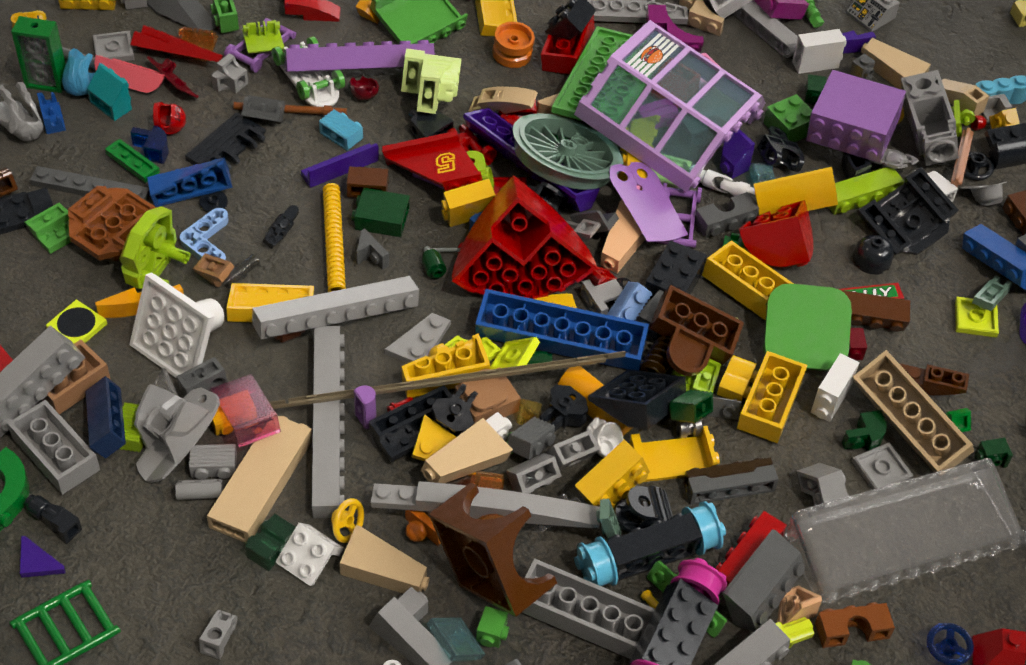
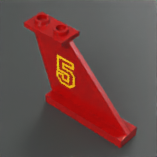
(436, 159)

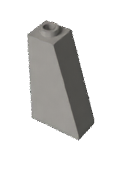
(408, 635)

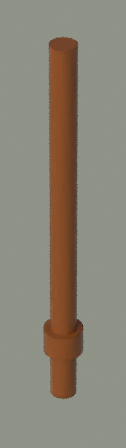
(302, 109)

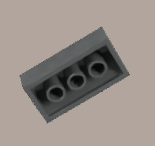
(763, 582)

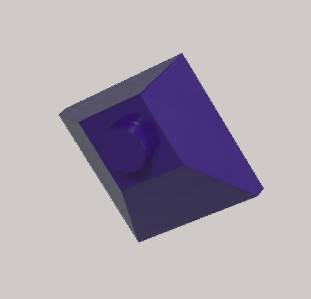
(736, 154)

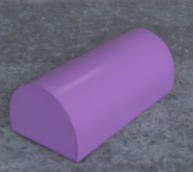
(365, 404)

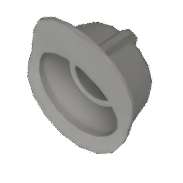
(987, 194)

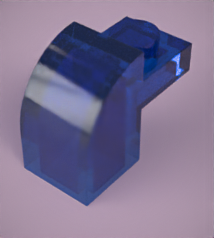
(153, 143)

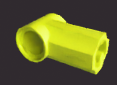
(797, 630)

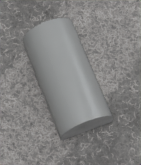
(198, 489)

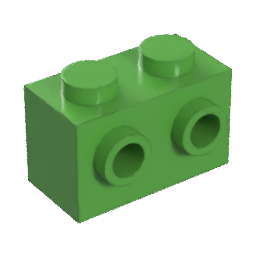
(225, 15)

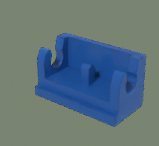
(51, 114)

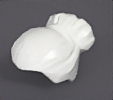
(606, 434)

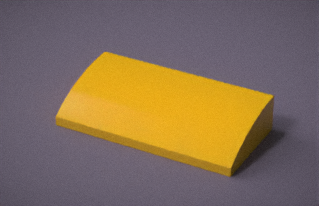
(493, 14)
(814, 187)
(247, 296)

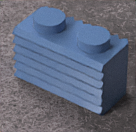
(630, 301)

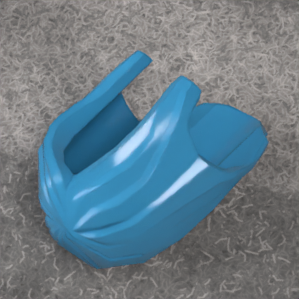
(76, 74)

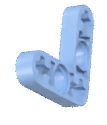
(200, 237)

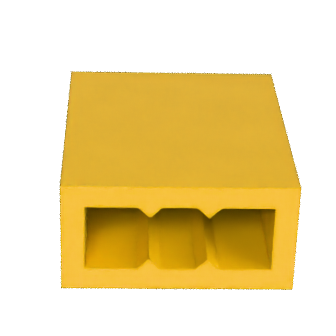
(466, 201)

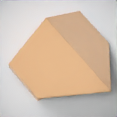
(798, 604)

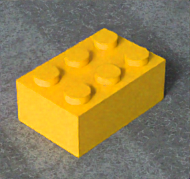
(613, 476)

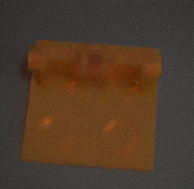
(204, 39)

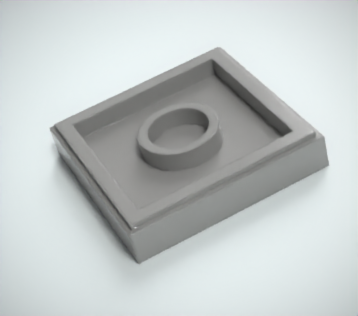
(114, 45)
(881, 467)

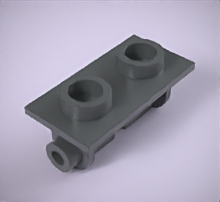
(726, 408)

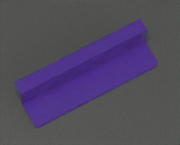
(340, 164)

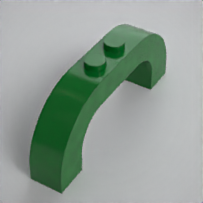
(15, 489)

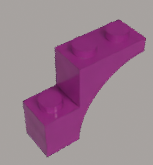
(659, 15)

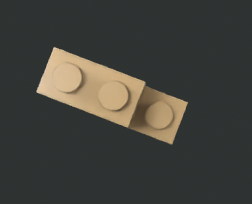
(702, 17)

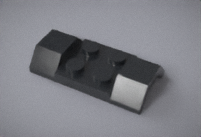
(22, 207)

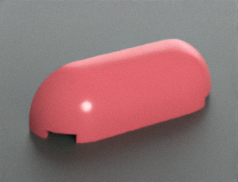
(138, 77)

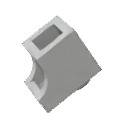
(229, 75)

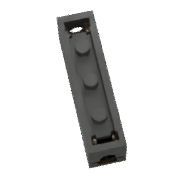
(730, 480)

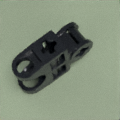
(777, 149)

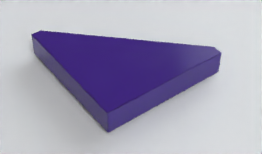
(36, 561)

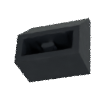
(570, 19)

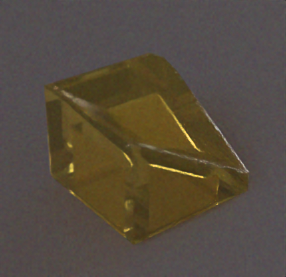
(528, 410)

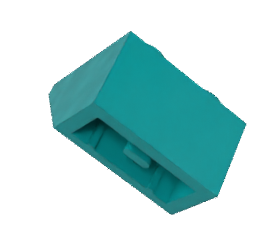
(109, 93)

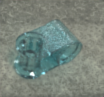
(761, 172)

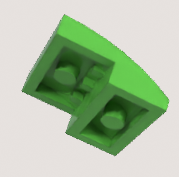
(51, 227)

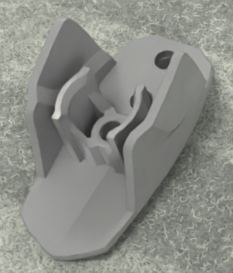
(171, 427)

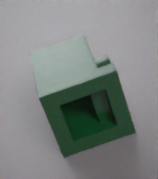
(996, 450)

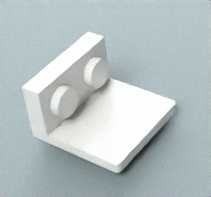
(307, 553)

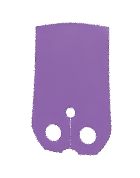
(648, 206)

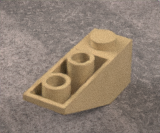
(969, 95)

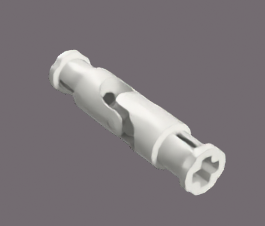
(735, 188)

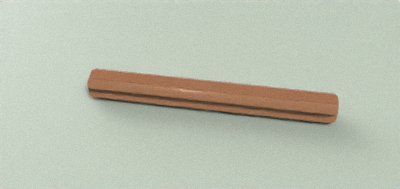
(963, 154)

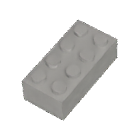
(54, 446)

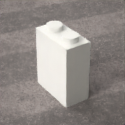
(819, 51)
(834, 387)

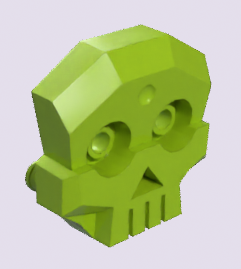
(150, 247)

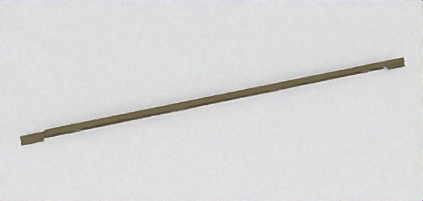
(424, 383)

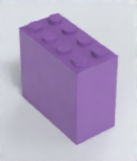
(855, 116)

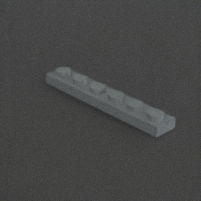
(79, 183)

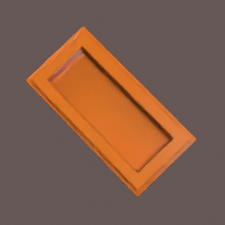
(420, 527)

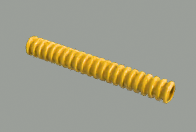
(333, 237)

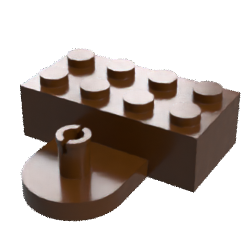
(695, 331)

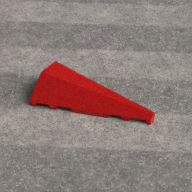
(161, 41)

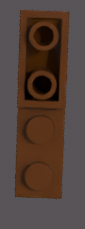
(938, 380)

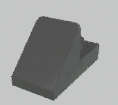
(370, 248)

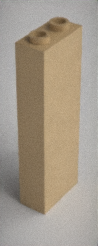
(259, 481)

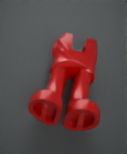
(468, 140)

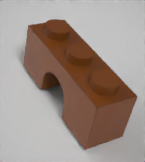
(872, 619)

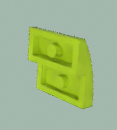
(705, 379)

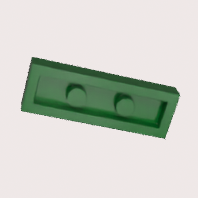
(132, 160)

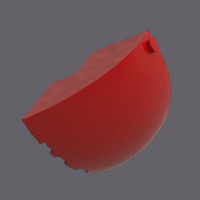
(521, 247)

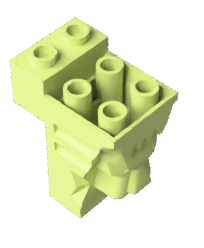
(431, 77)

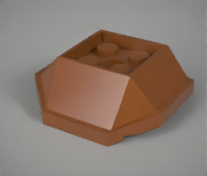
(104, 219)

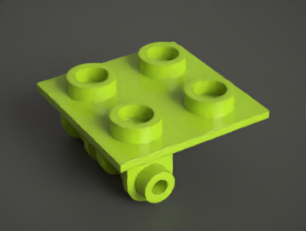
(262, 38)

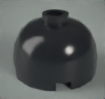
(873, 254)

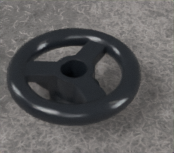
(976, 161)

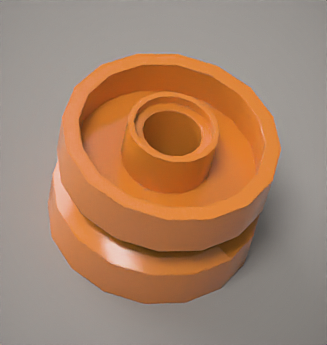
(513, 44)

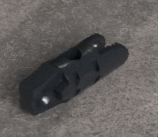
(281, 226)

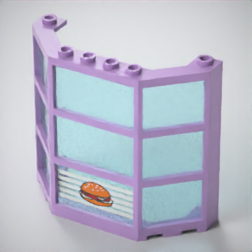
(667, 104)

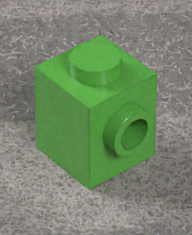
(492, 627)

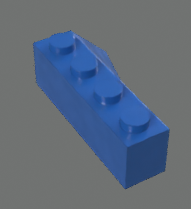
(189, 182)
(996, 253)

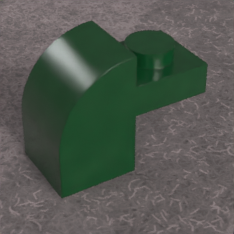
(869, 432)

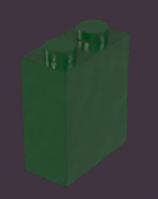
(381, 212)

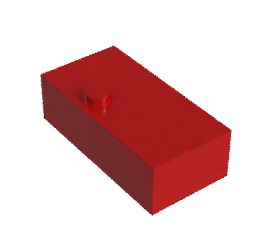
(562, 54)

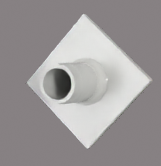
(172, 326)

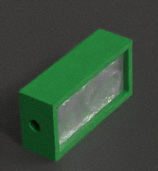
(39, 53)

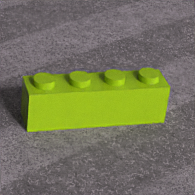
(864, 188)

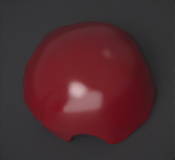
(364, 88)

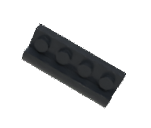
(1007, 145)
(398, 429)

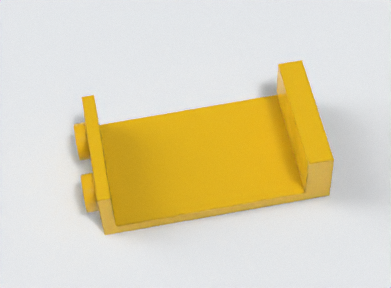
(675, 456)

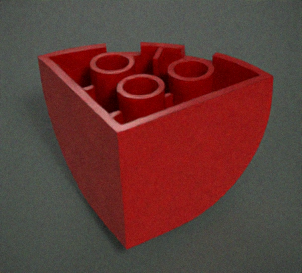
(781, 237)

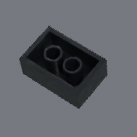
(676, 267)

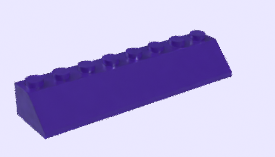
(499, 134)

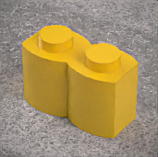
(737, 379)

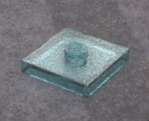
(456, 639)

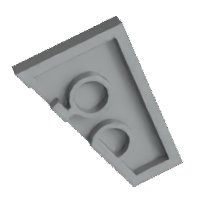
(419, 339)

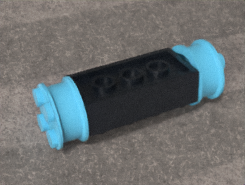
(637, 552)

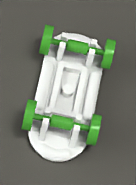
(312, 86)

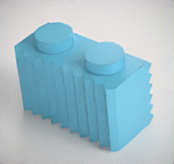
(341, 129)

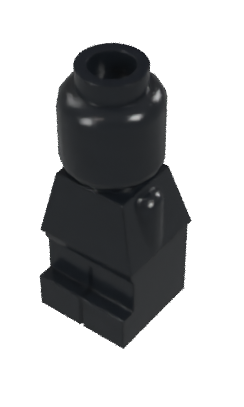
(54, 517)

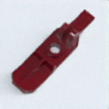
(167, 68)

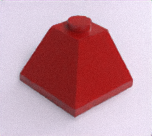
(999, 647)

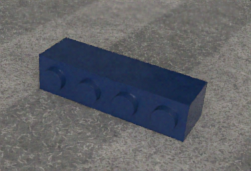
(105, 417)

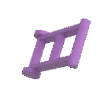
(256, 63)
(696, 197)

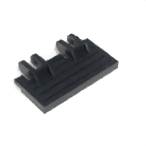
(228, 141)

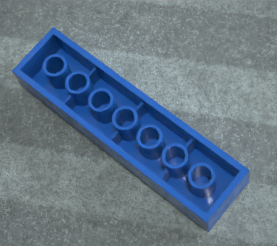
(561, 328)

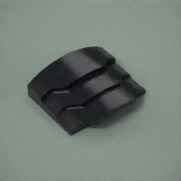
(911, 215)

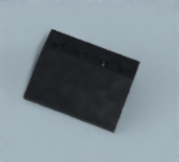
(639, 397)

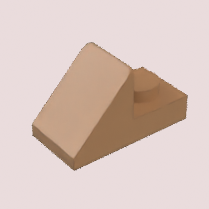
(213, 269)

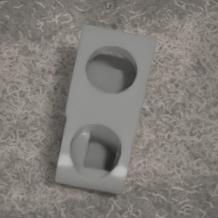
(217, 634)

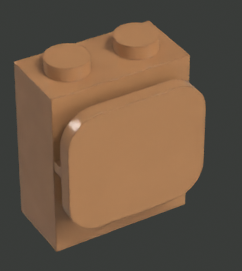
(493, 397)

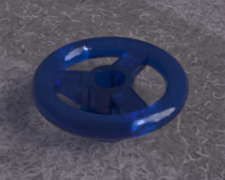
(944, 653)

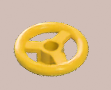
(344, 518)

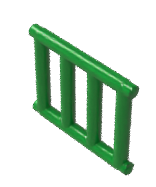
(63, 600)

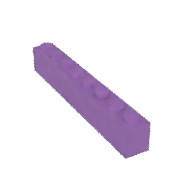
(351, 56)

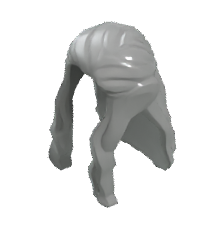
(15, 116)

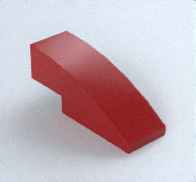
(313, 10)

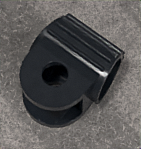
(645, 512)

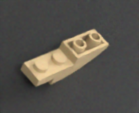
(504, 99)

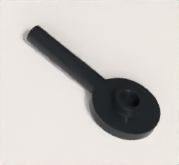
(213, 200)

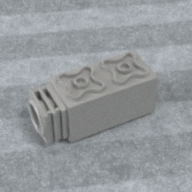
(930, 117)

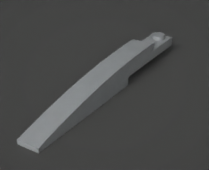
(543, 509)

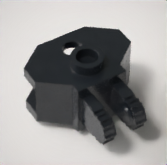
(550, 194)
(564, 409)
(455, 410)

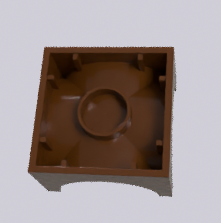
(483, 553)

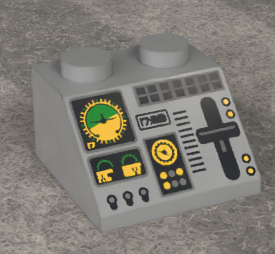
(873, 13)

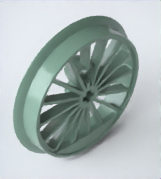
(541, 150)

